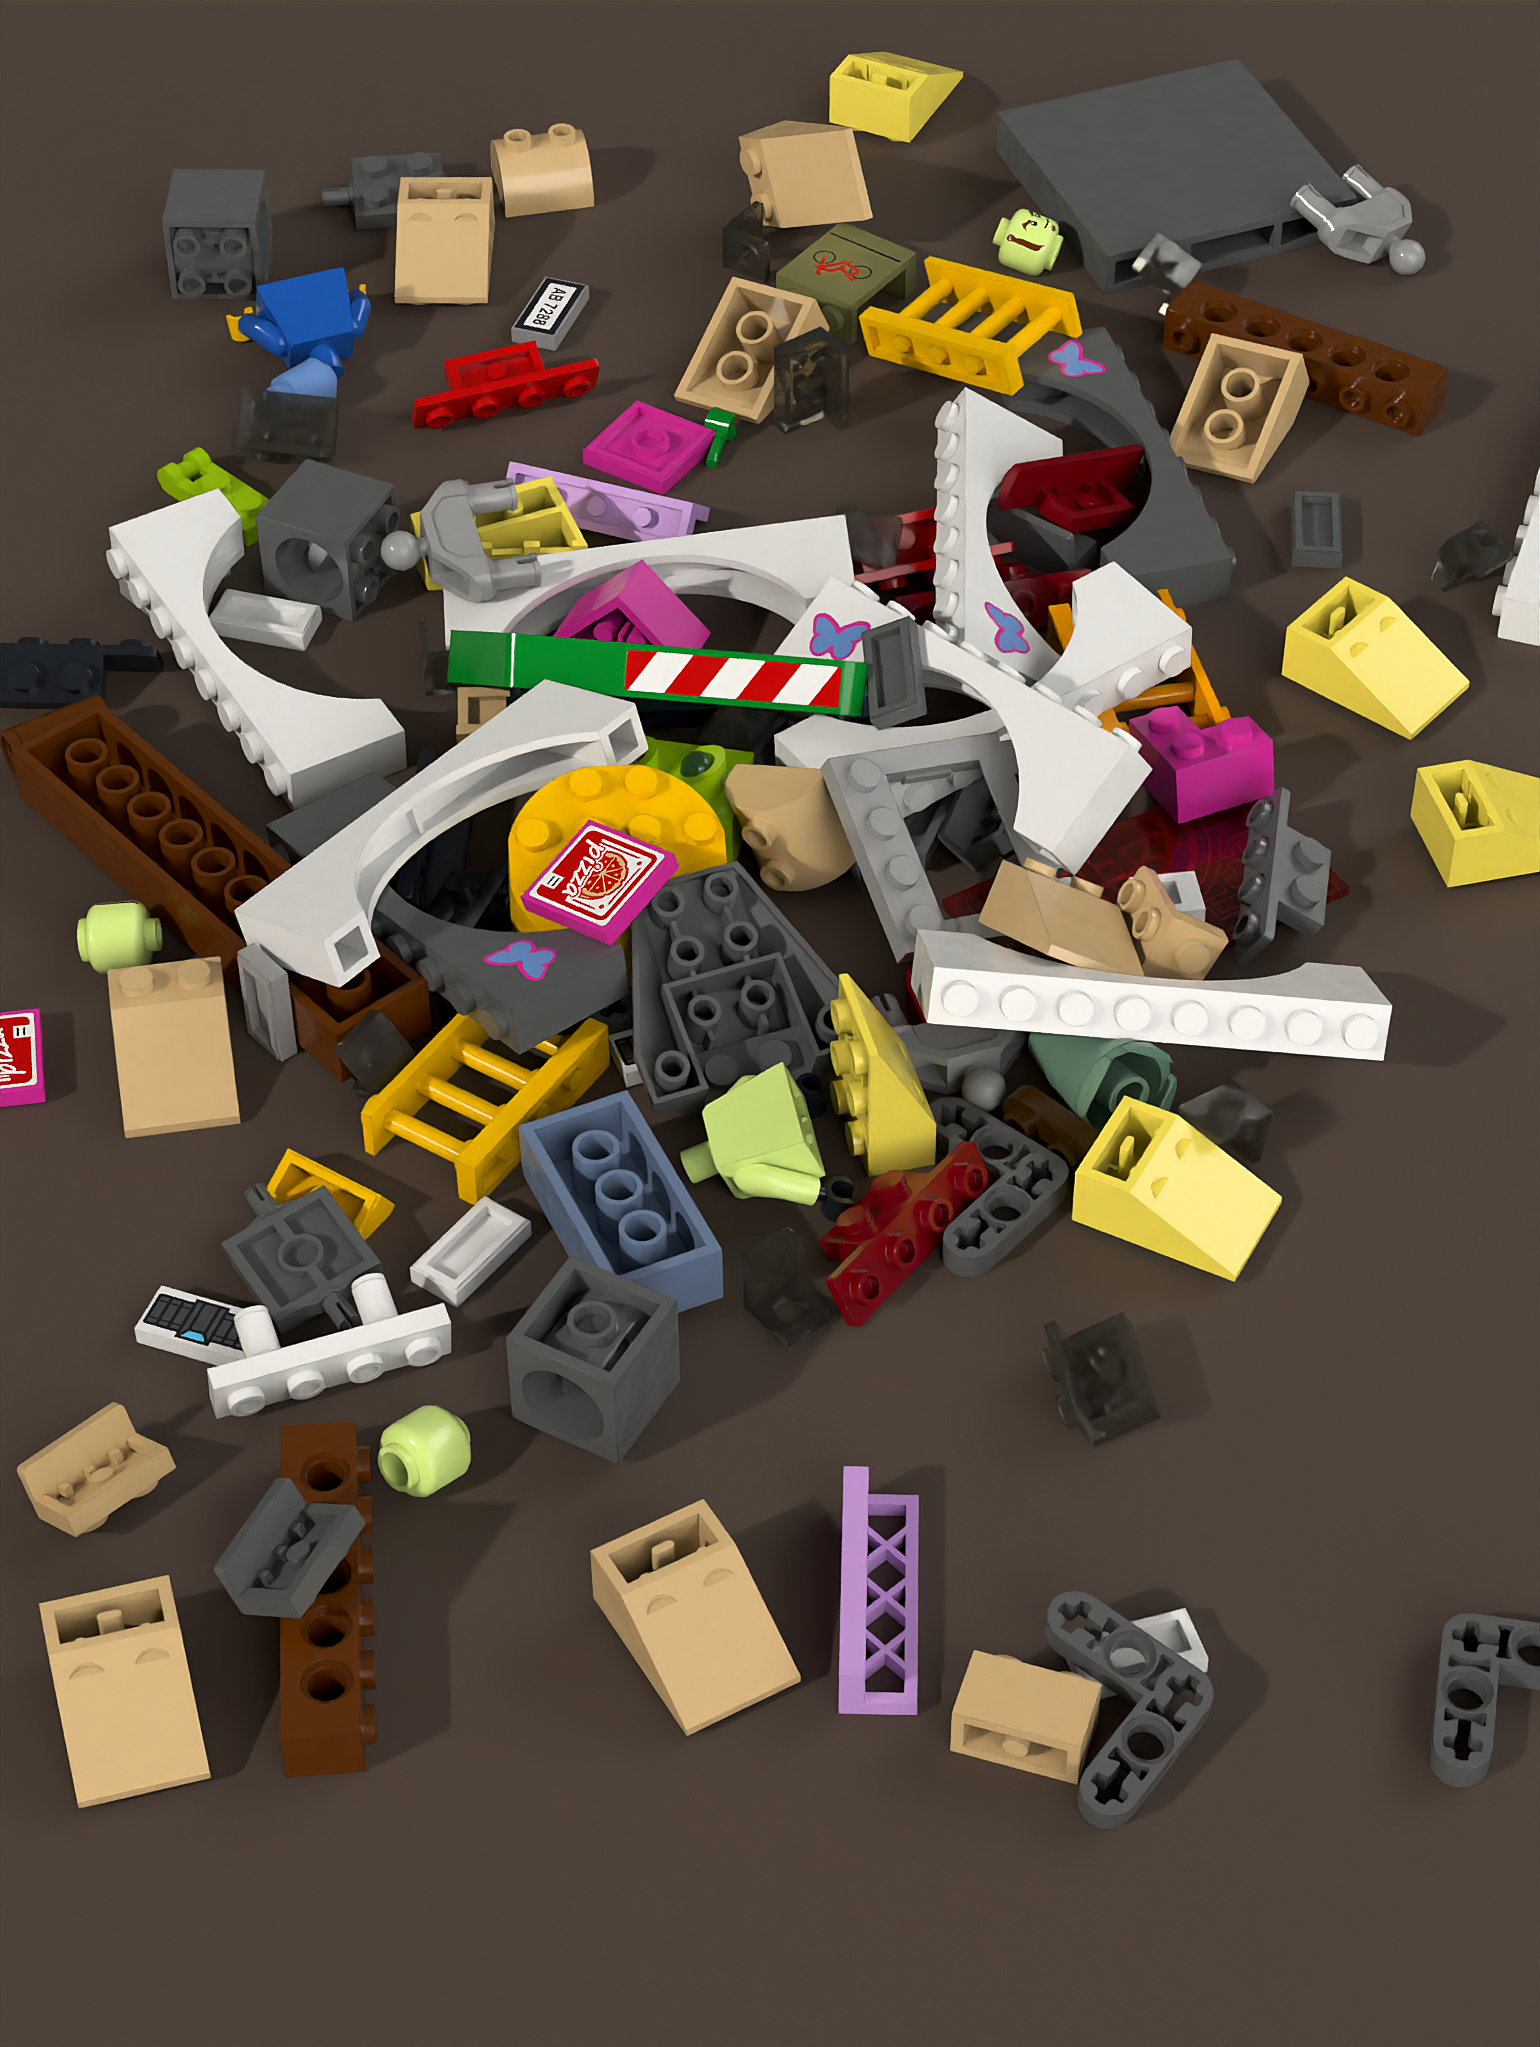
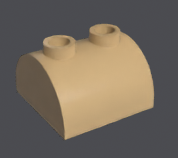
(542, 171)
(789, 825)

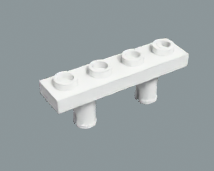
(309, 1367)

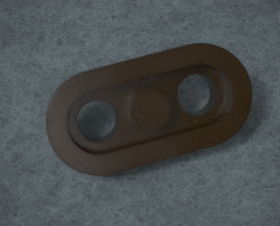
(1049, 1124)

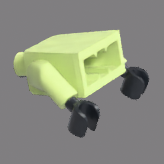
(767, 1142)

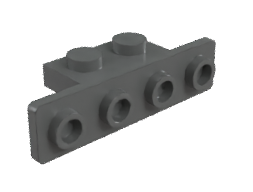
(1281, 879)

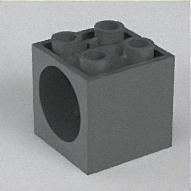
(217, 233)
(326, 538)
(594, 1359)

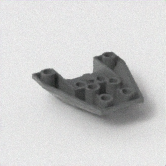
(723, 990)

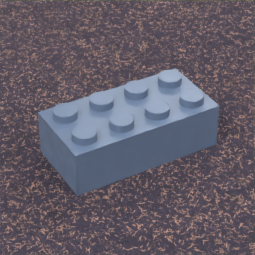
(621, 1199)

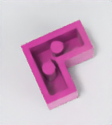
(634, 610)
(1204, 768)

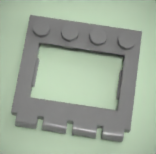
(882, 840)

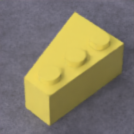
(537, 526)

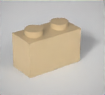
(1025, 1716)

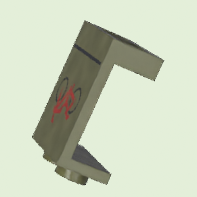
(846, 271)

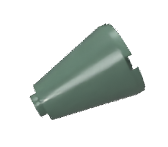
(1098, 1072)

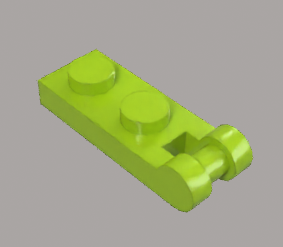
(198, 465)

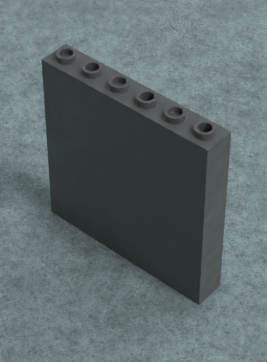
(1172, 155)

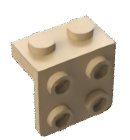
(1164, 938)

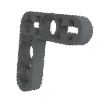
(1010, 1189)
(1479, 1673)
(1147, 1691)

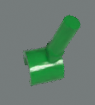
(720, 421)

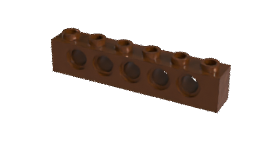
(1340, 366)
(318, 1733)

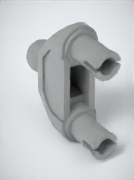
(1367, 228)
(453, 543)
(957, 1056)

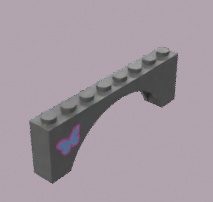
(1092, 389)
(508, 982)

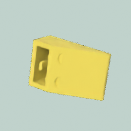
(888, 93)
(1371, 659)
(1478, 821)
(877, 1088)
(1171, 1191)

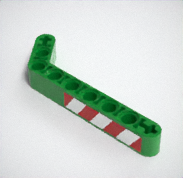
(659, 672)

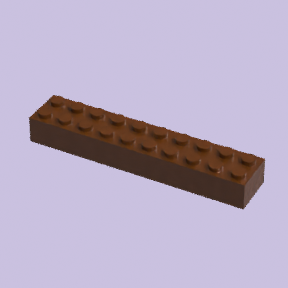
(193, 867)

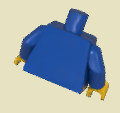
(306, 318)

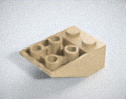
(444, 240)
(692, 1616)
(124, 1691)

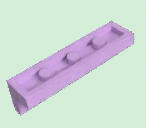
(617, 509)
(857, 1587)

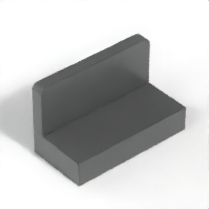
(1038, 541)

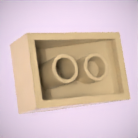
(805, 174)
(737, 350)
(1239, 407)
(1060, 918)
(173, 1047)

